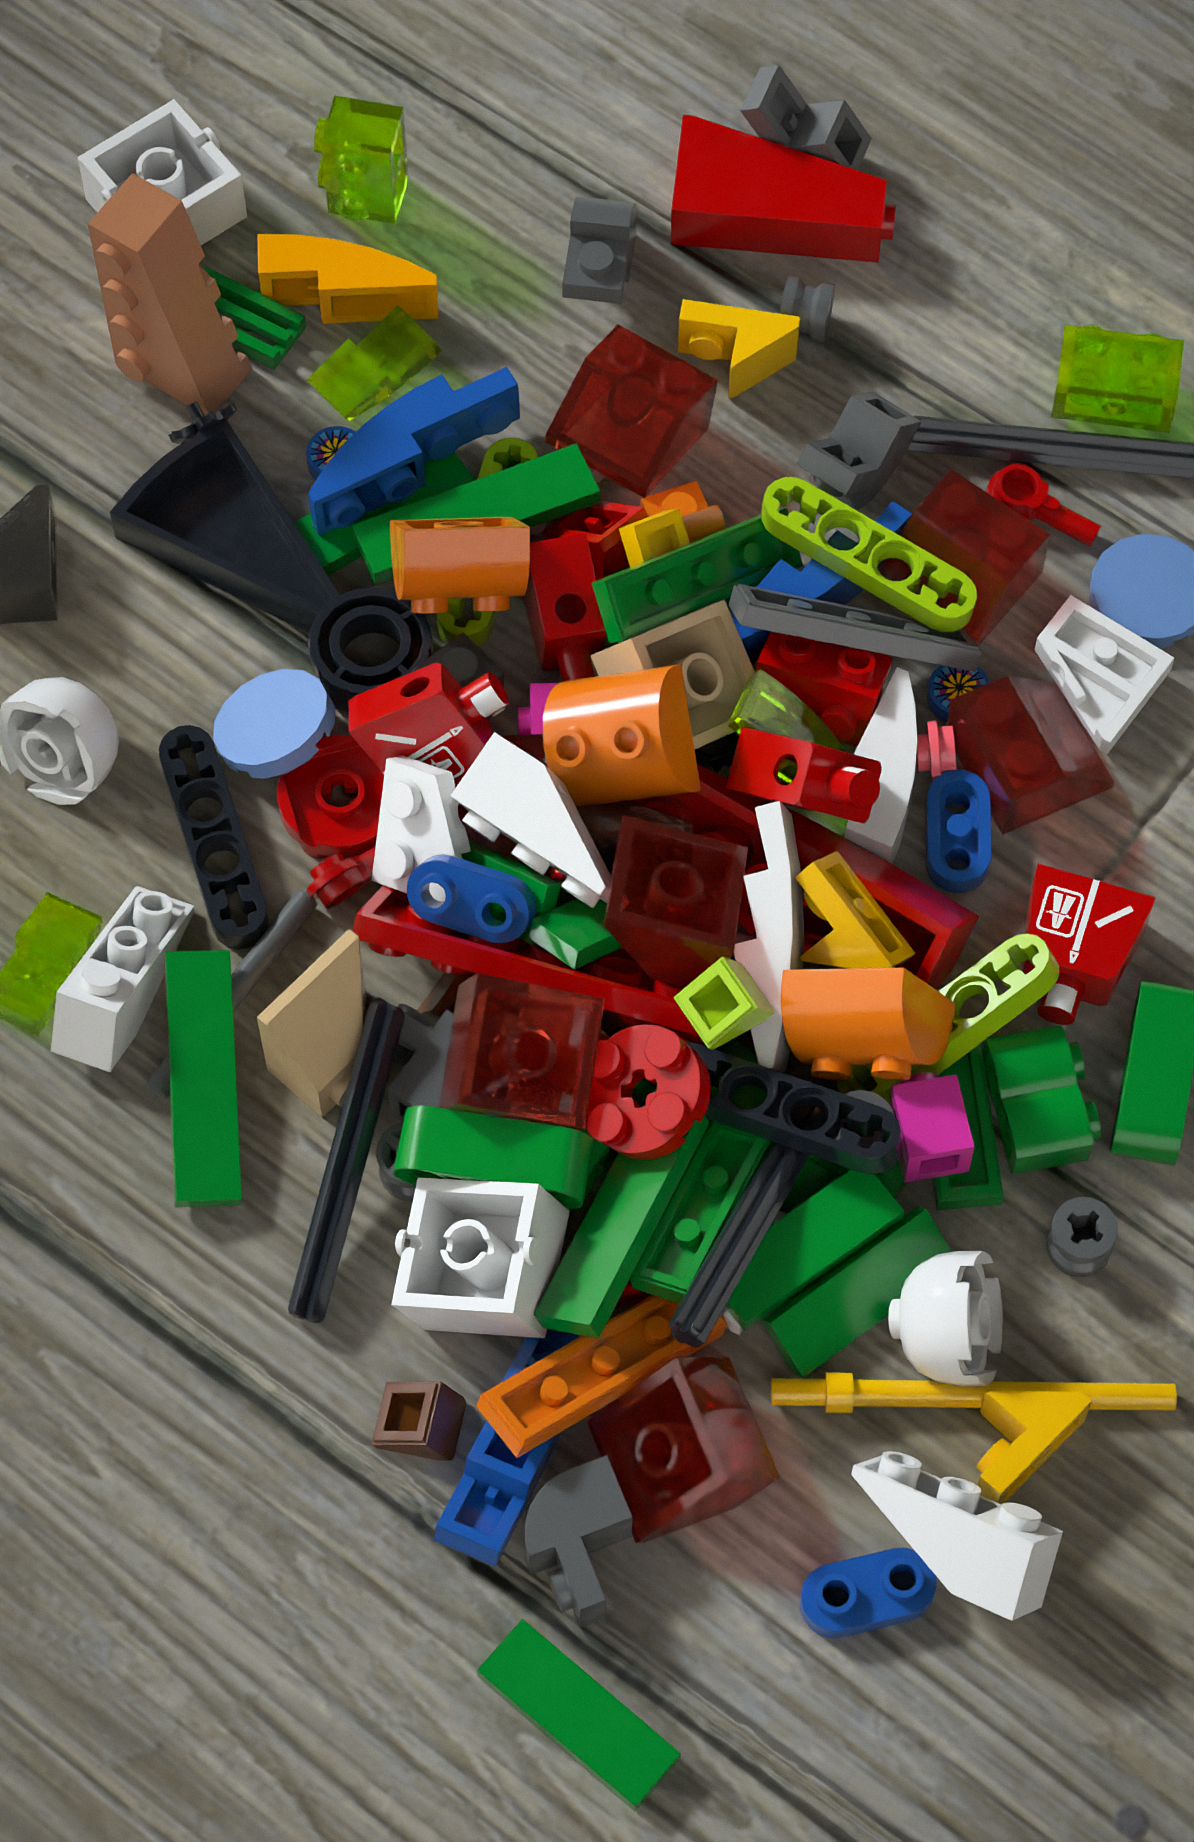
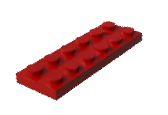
(637, 999)

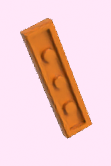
(585, 1375)

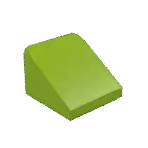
(723, 1003)

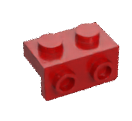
(830, 678)

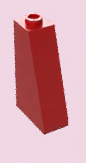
(773, 198)

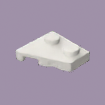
(1100, 669)
(416, 822)

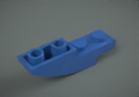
(389, 451)

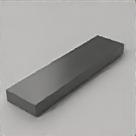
(852, 627)

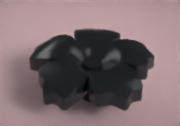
(201, 421)

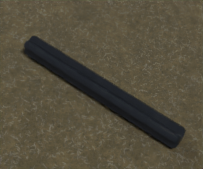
(1054, 447)
(346, 1162)
(742, 1234)

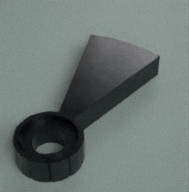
(223, 524)

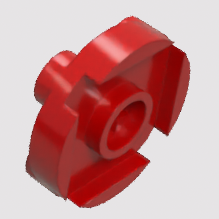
(324, 827)
(668, 1113)

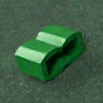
(1038, 1099)

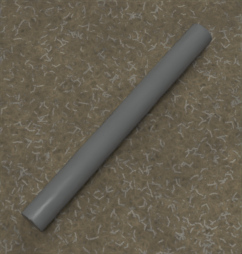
(252, 967)

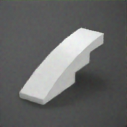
(779, 927)

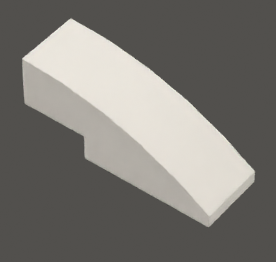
(893, 742)

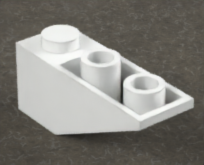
(532, 807)
(117, 979)
(972, 1544)

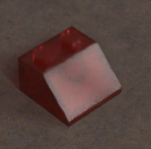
(633, 410)
(980, 539)
(1025, 749)
(674, 899)
(522, 1052)
(684, 1446)

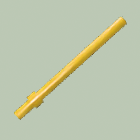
(841, 1393)

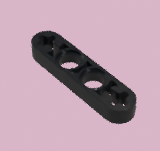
(213, 836)
(789, 1094)

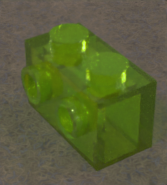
(362, 159)
(1117, 378)

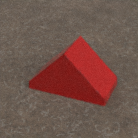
(601, 526)

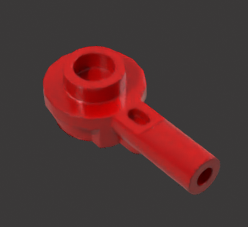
(1028, 495)
(340, 877)

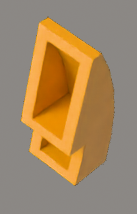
(343, 278)

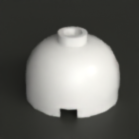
(58, 738)
(950, 1318)

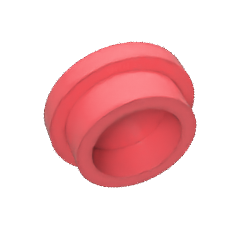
(936, 750)

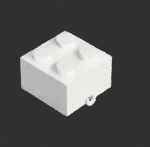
(175, 157)
(478, 1256)

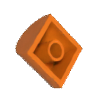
(460, 560)
(621, 736)
(864, 1019)

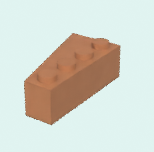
(162, 298)

